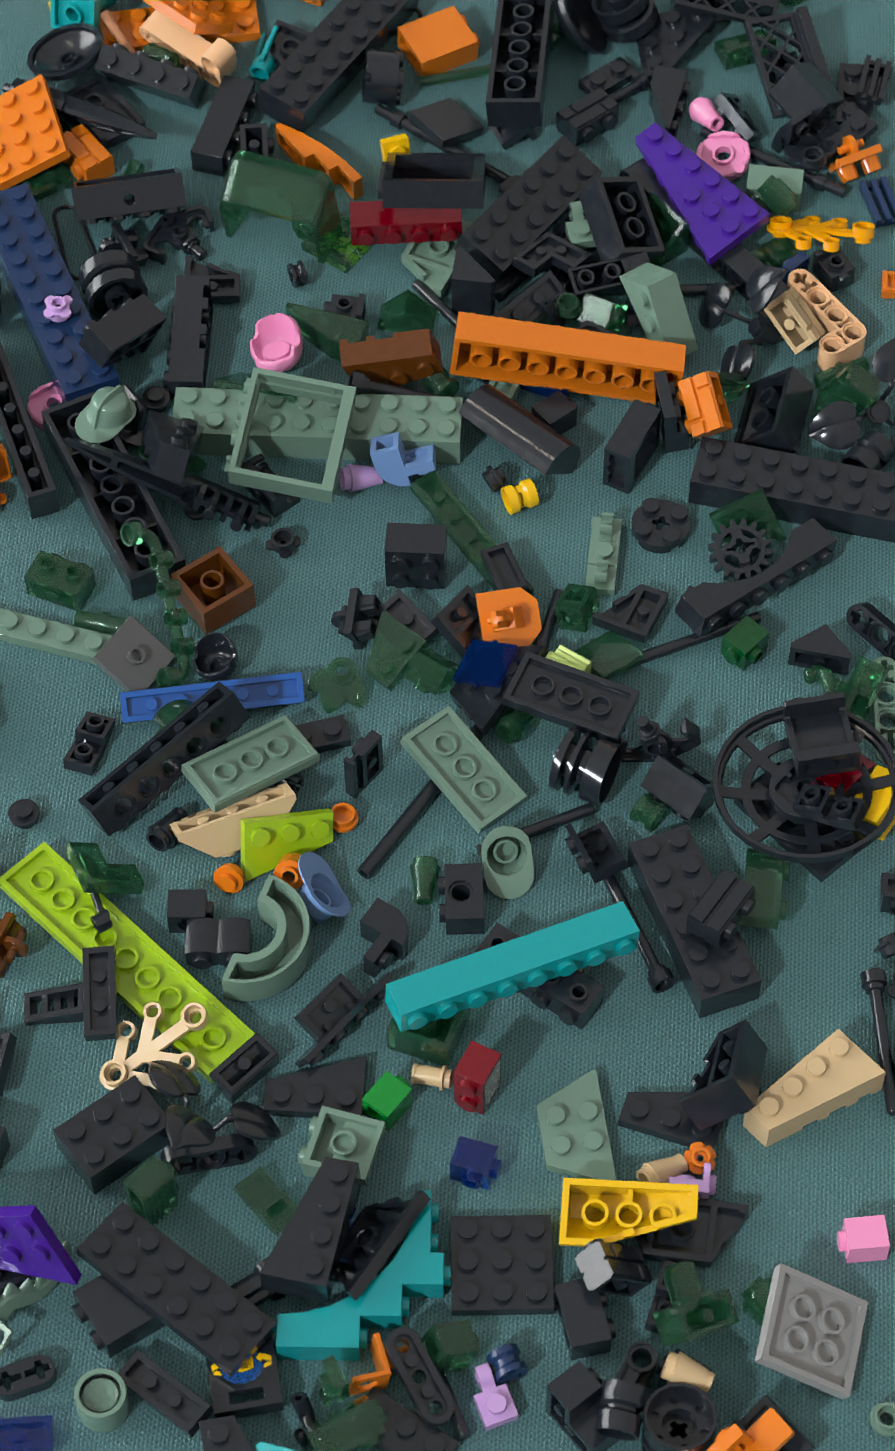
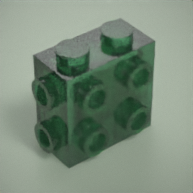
(348, 1427)

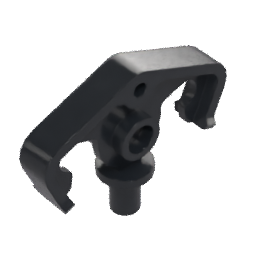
(176, 231)
(656, 741)

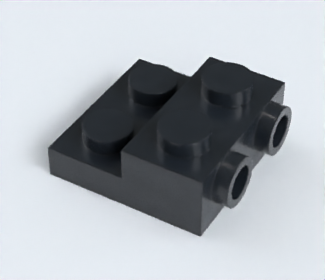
(672, 414)

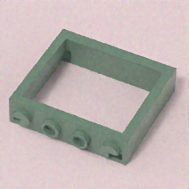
(302, 387)

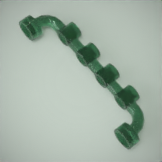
(132, 535)

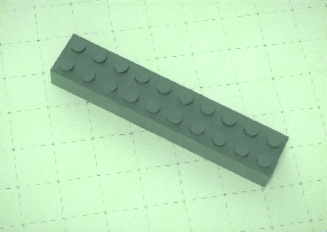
(308, 425)

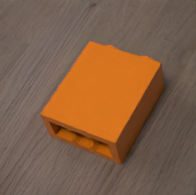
(438, 42)

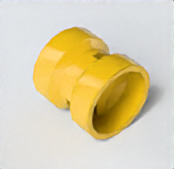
(519, 496)

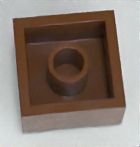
(214, 590)

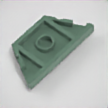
(432, 262)
(576, 1131)

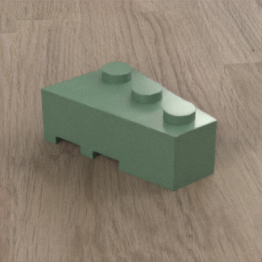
(659, 305)

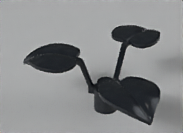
(760, 289)
(837, 422)
(188, 1129)

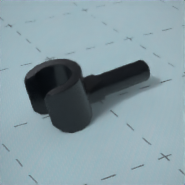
(101, 920)

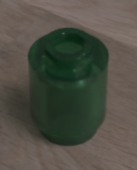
(777, 195)

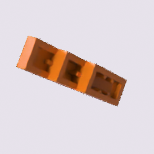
(314, 155)

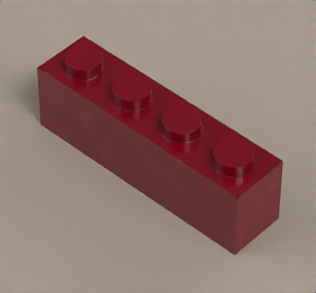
(379, 225)

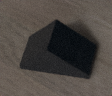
(820, 648)

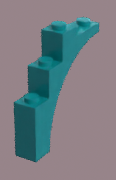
(343, 1326)

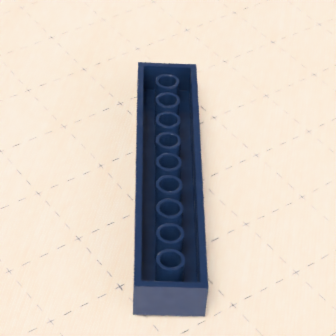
(38, 271)

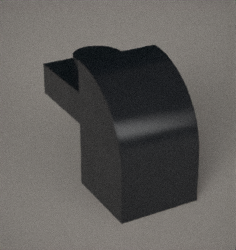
(389, 934)

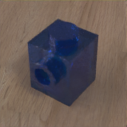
(474, 1163)

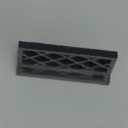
(804, 40)

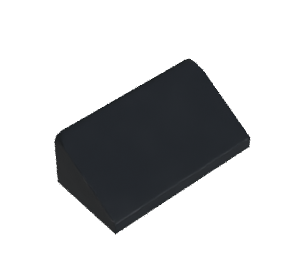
(245, 1067)

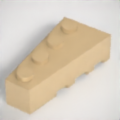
(819, 1084)

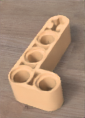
(194, 51)
(844, 332)

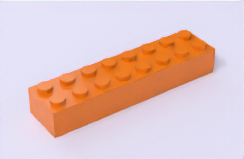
(562, 357)

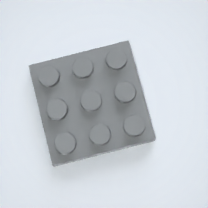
(811, 1331)

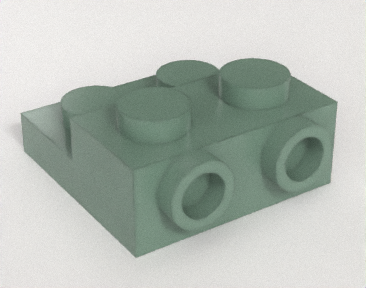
(342, 1137)

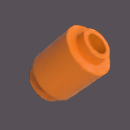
(289, 862)

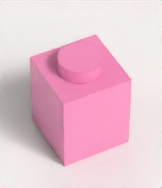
(864, 1239)

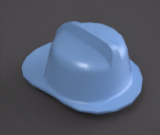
(321, 889)

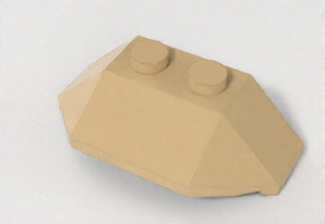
(220, 831)

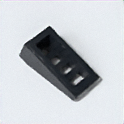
(58, 995)

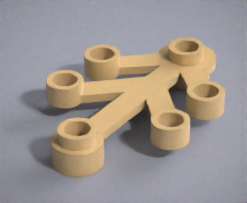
(150, 1048)

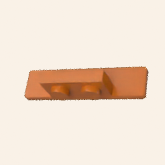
(766, 1434)

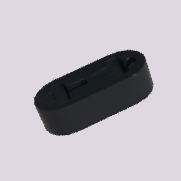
(24, 1378)

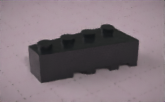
(189, 333)
(314, 1238)

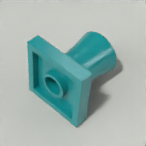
(77, 11)

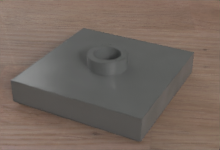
(133, 656)

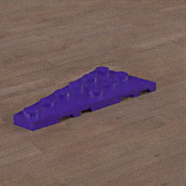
(711, 204)
(32, 1247)

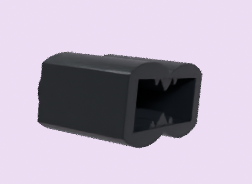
(214, 941)

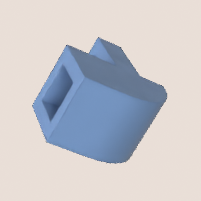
(397, 464)

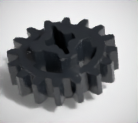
(750, 546)

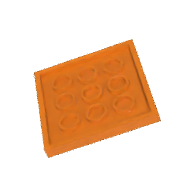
(29, 132)

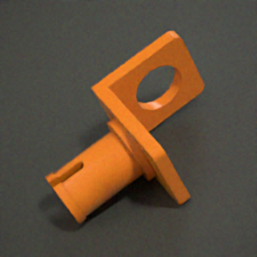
(382, 1365)

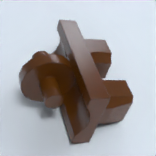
(11, 941)

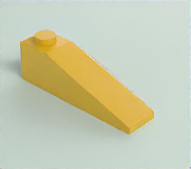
(622, 1209)

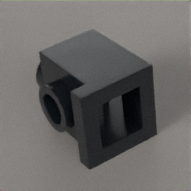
(833, 269)
(347, 306)

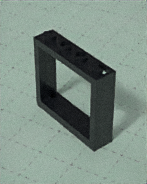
(433, 180)

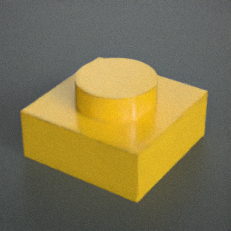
(394, 144)

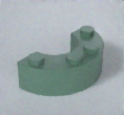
(284, 959)

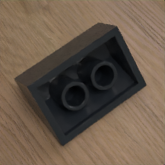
(776, 411)

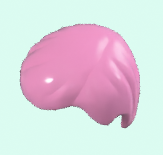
(276, 343)

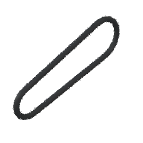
(60, 239)

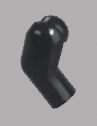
(305, 1415)

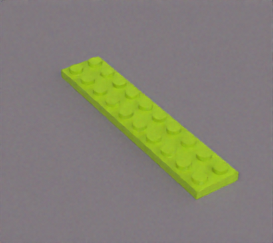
(145, 973)

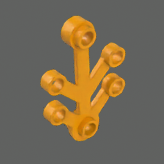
(822, 231)

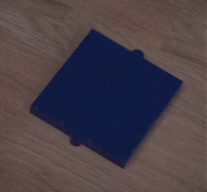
(485, 663)

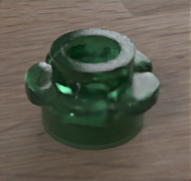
(568, 300)

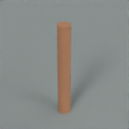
(116, 31)

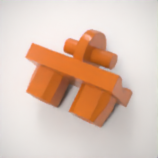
(867, 157)

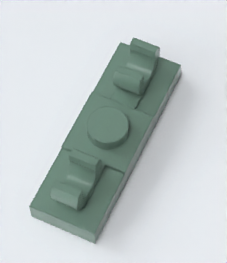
(604, 554)

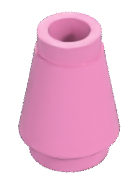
(705, 113)

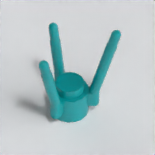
(264, 63)

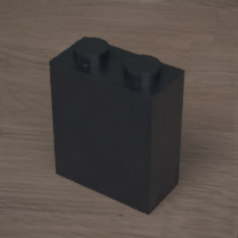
(112, 1316)

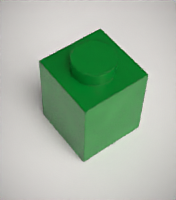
(388, 1099)

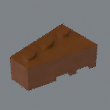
(395, 359)

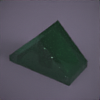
(406, 313)

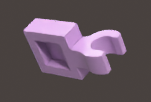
(493, 1402)

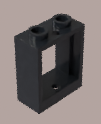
(631, 446)

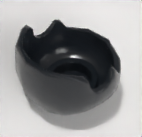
(215, 657)

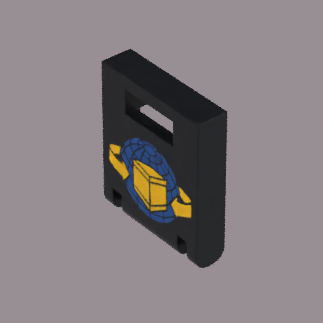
(256, 1374)

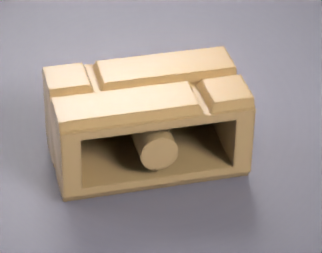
(794, 320)

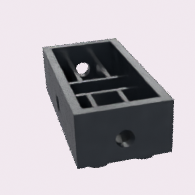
(149, 189)

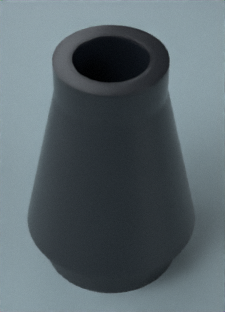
(160, 833)

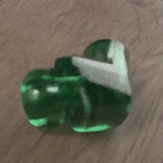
(821, 676)

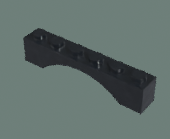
(713, 604)

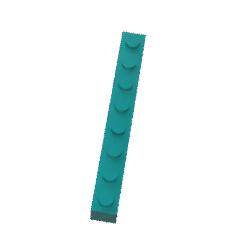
(511, 966)

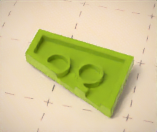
(273, 836)

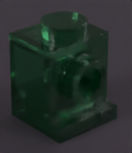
(576, 607)

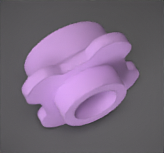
(58, 308)

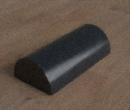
(520, 431)

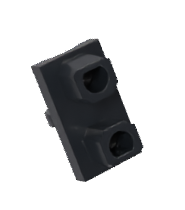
(126, 241)
(353, 618)

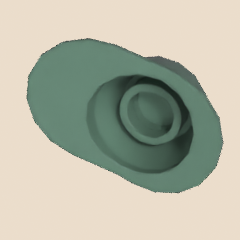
(105, 415)
(507, 862)

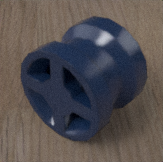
(507, 1364)

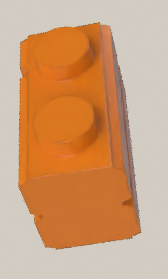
(88, 156)
(704, 405)

